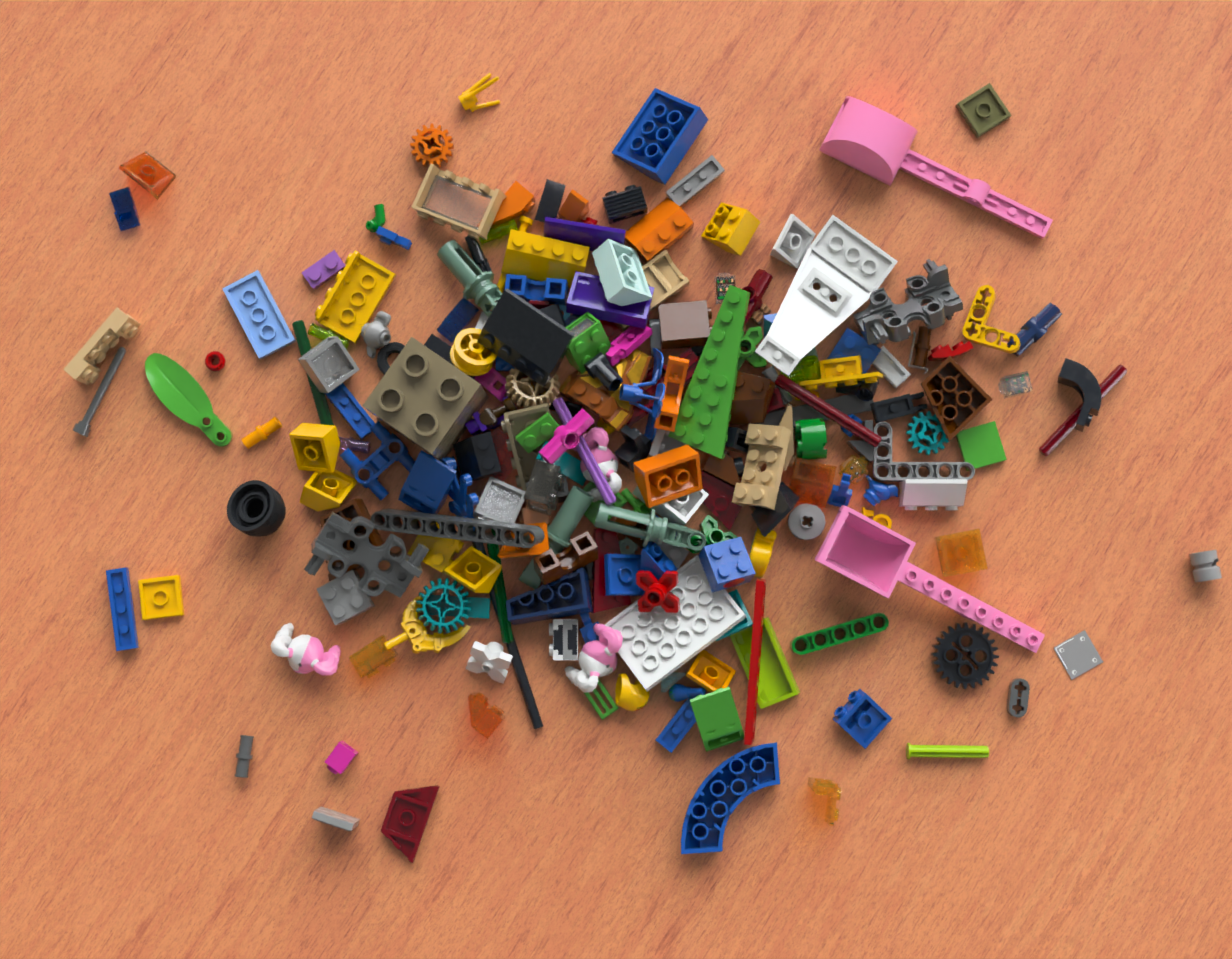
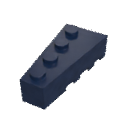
(554, 600)

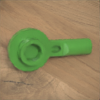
(635, 503)

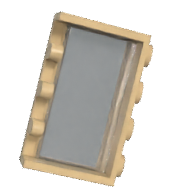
(457, 202)

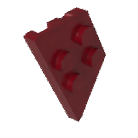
(408, 818)

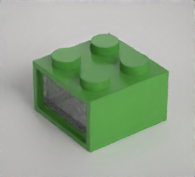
(587, 341)

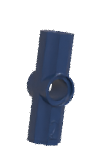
(1036, 327)

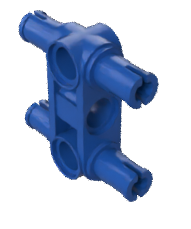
(378, 460)

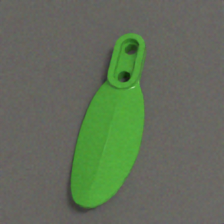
(184, 396)

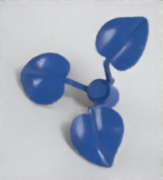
(633, 394)

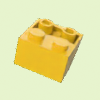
(731, 228)

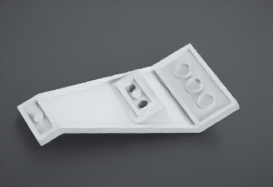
(844, 267)

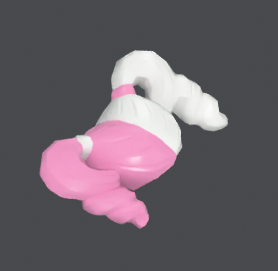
(605, 459)
(305, 652)
(596, 658)

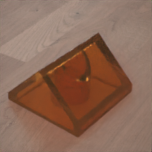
(148, 174)

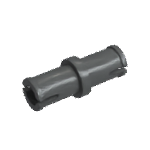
(244, 756)

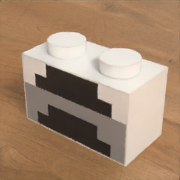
(564, 639)

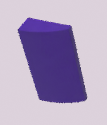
(581, 233)
(589, 296)

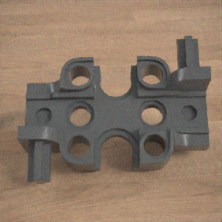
(920, 290)
(329, 547)

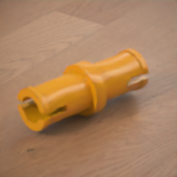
(261, 432)

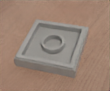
(335, 818)

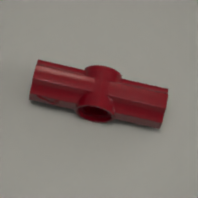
(756, 288)

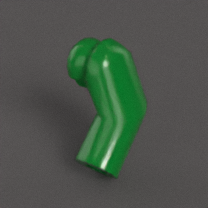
(378, 220)

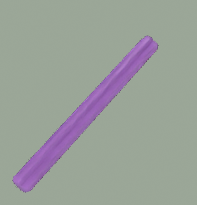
(586, 456)

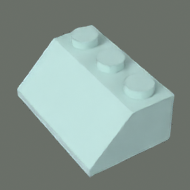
(621, 273)

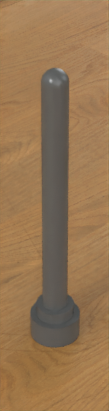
(83, 426)

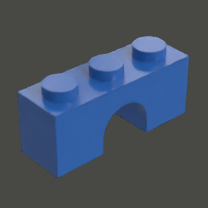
(551, 290)

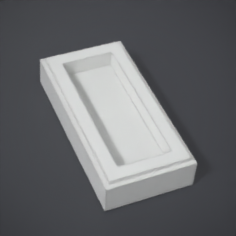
(890, 368)

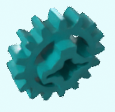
(926, 426)

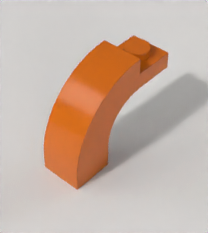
(674, 384)

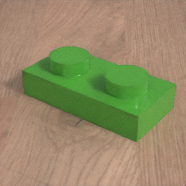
(537, 432)

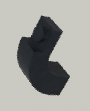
(1084, 382)

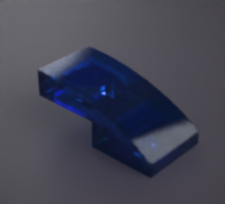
(125, 209)
(457, 319)

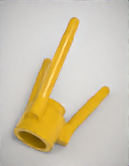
(469, 99)

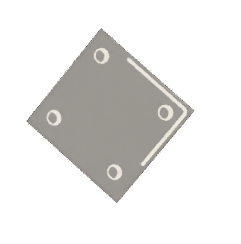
(1078, 654)

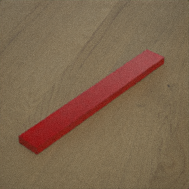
(755, 659)

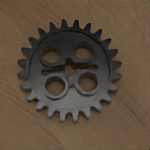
(977, 642)

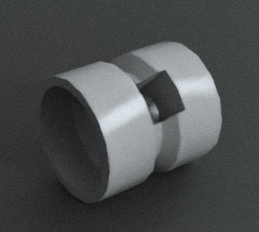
(1205, 566)

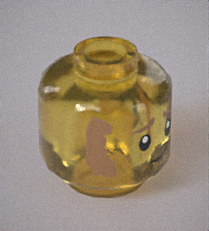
(855, 467)

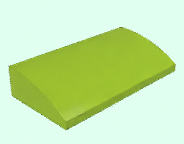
(775, 675)

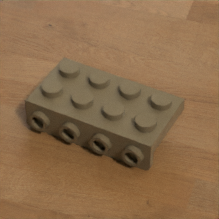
(514, 423)

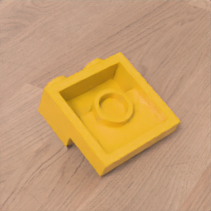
(440, 550)

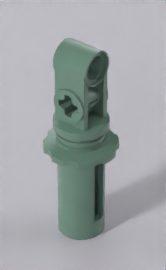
(477, 284)
(561, 529)
(656, 530)

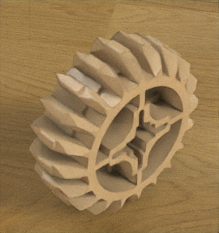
(518, 389)

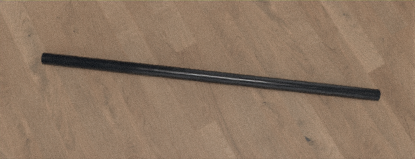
(513, 650)

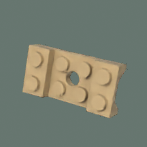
(665, 277)
(83, 365)
(769, 446)

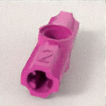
(566, 436)

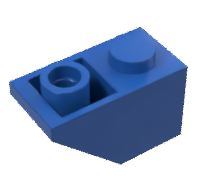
(655, 560)

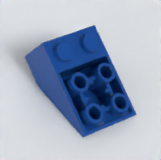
(427, 484)

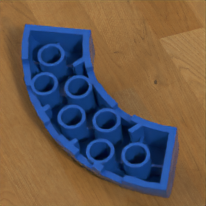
(723, 792)

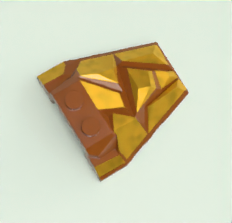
(598, 399)

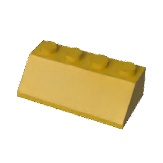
(543, 257)

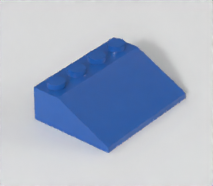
(660, 135)

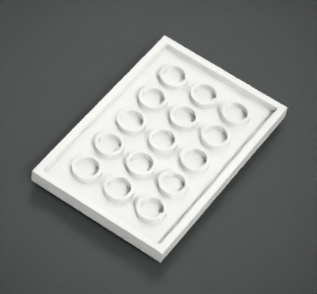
(662, 641)

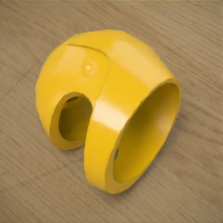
(630, 696)

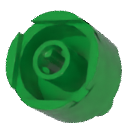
(810, 439)

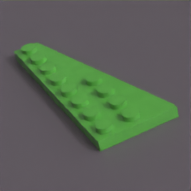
(709, 397)

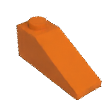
(515, 204)

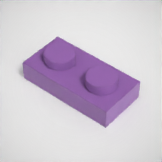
(323, 270)

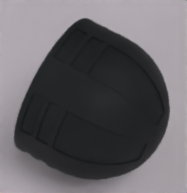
(256, 509)

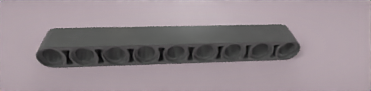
(465, 528)

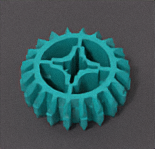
(444, 596)

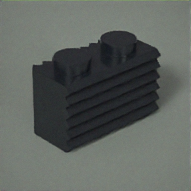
(624, 204)

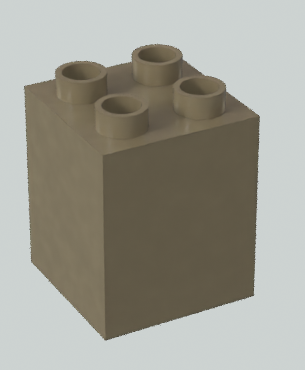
(426, 399)

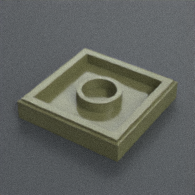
(983, 110)

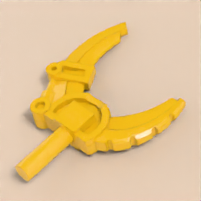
(417, 635)

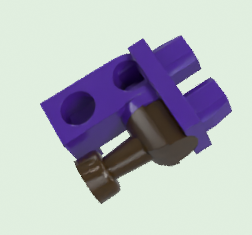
(490, 418)

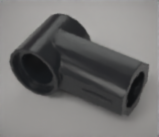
(600, 368)
(863, 390)

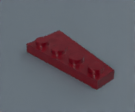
(607, 544)

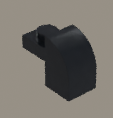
(634, 448)

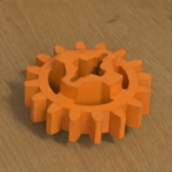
(421, 140)

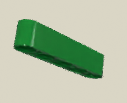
(849, 633)

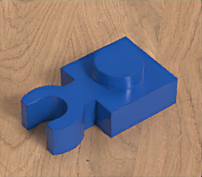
(388, 237)

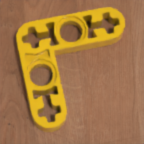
(983, 330)

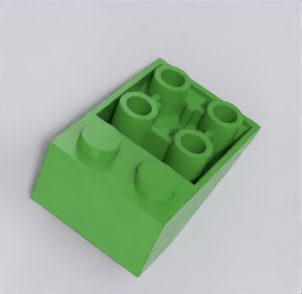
(717, 718)

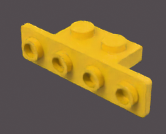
(841, 370)

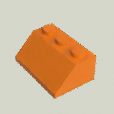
(659, 230)
(668, 475)

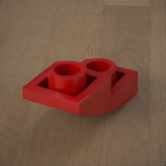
(941, 353)

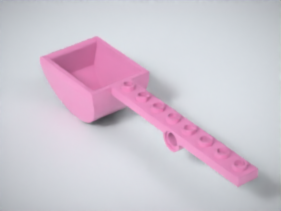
(881, 145)
(879, 558)

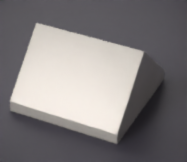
(793, 242)

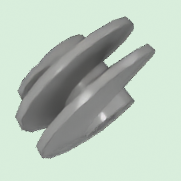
(807, 511)

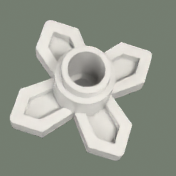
(489, 659)

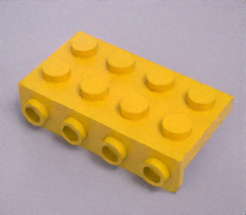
(354, 296)

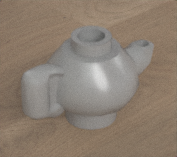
(376, 333)

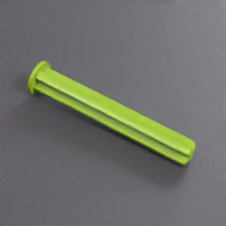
(946, 751)

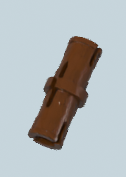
(922, 346)

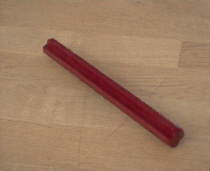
(828, 410)
(1070, 423)

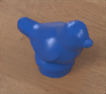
(879, 491)

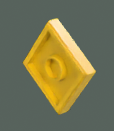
(161, 597)

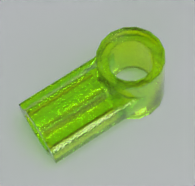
(806, 370)

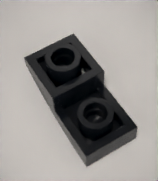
(550, 200)

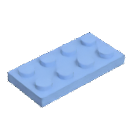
(259, 314)

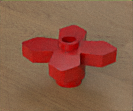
(658, 591)

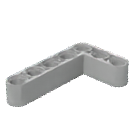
(912, 467)

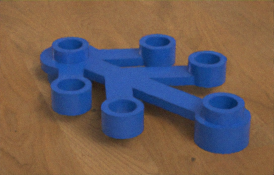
(458, 493)

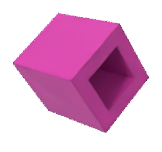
(340, 758)

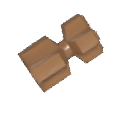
(758, 317)

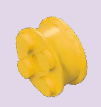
(470, 355)

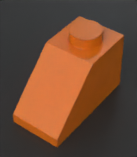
(574, 207)

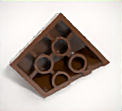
(954, 396)
(751, 399)
(348, 511)

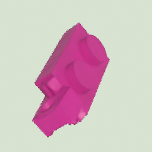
(627, 343)

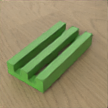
(608, 711)

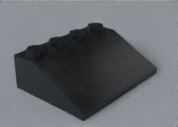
(525, 338)

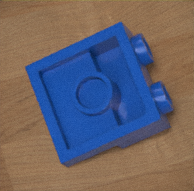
(861, 718)

